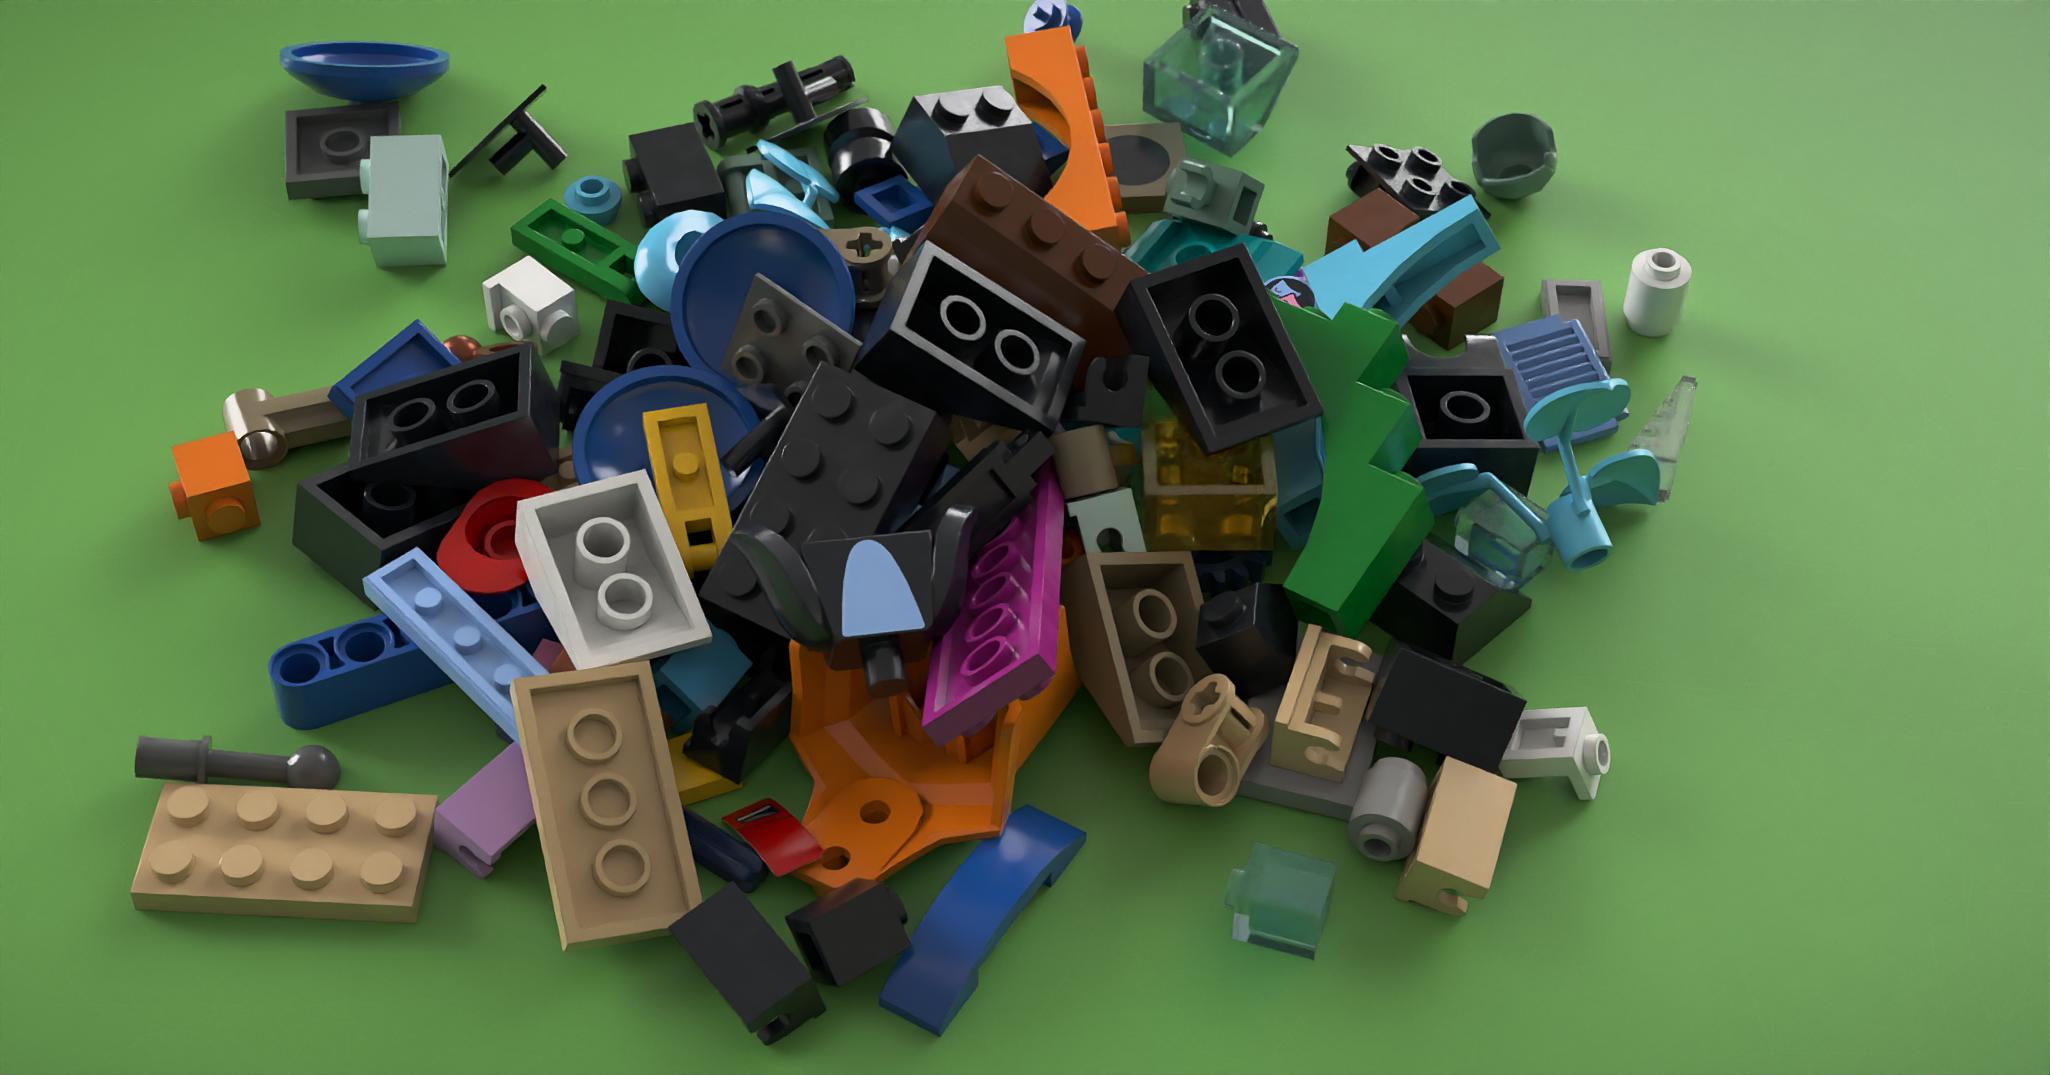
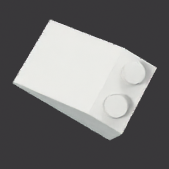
(609, 572)

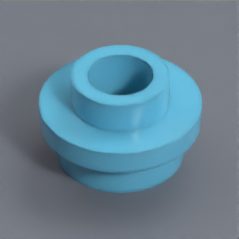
(594, 198)

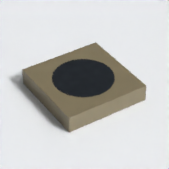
(1143, 162)

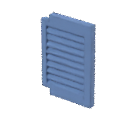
(1550, 358)

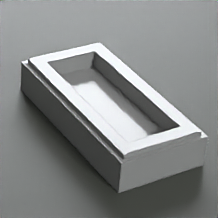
(1583, 302)

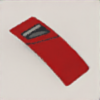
(775, 835)

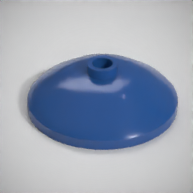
(364, 69)
(720, 271)
(611, 432)

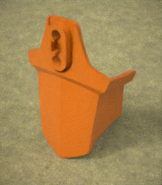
(885, 785)

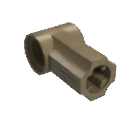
(272, 425)
(1091, 460)

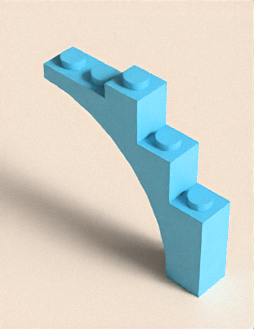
(1389, 277)

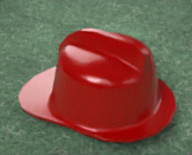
(481, 544)

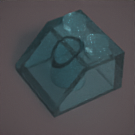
(1218, 78)

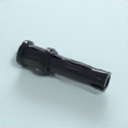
(754, 107)

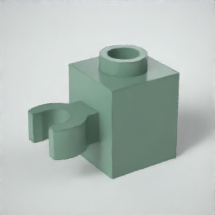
(1212, 196)

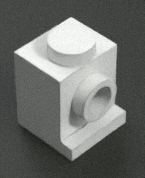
(531, 305)

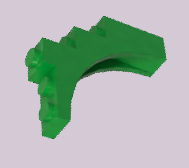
(1368, 507)

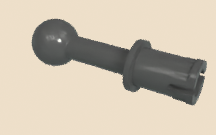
(196, 761)

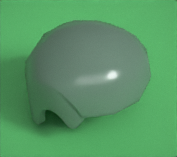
(1513, 155)

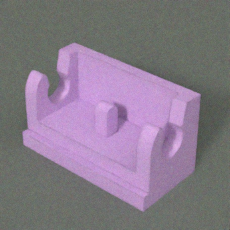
(486, 813)

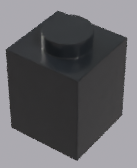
(850, 930)

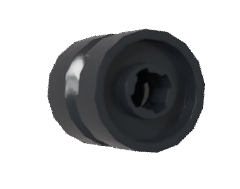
(860, 153)

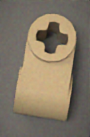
(1208, 748)

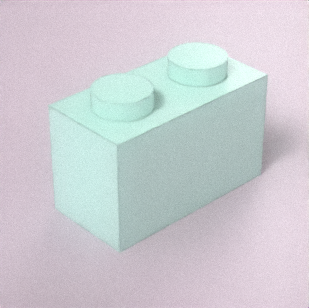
(405, 200)

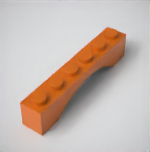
(1057, 92)

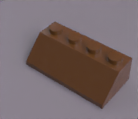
(1035, 255)

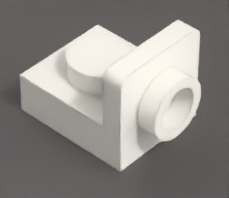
(1558, 745)

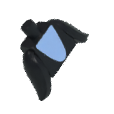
(866, 597)

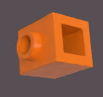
(213, 486)

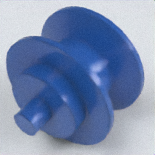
(1053, 14)

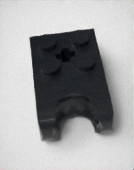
(1468, 413)

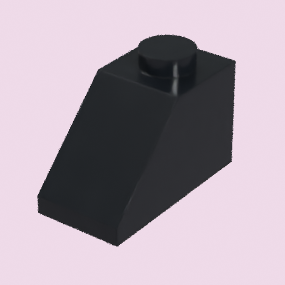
(1249, 637)

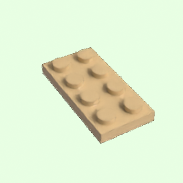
(605, 804)
(286, 852)

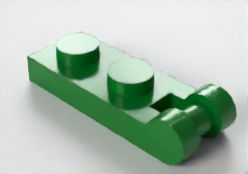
(580, 250)

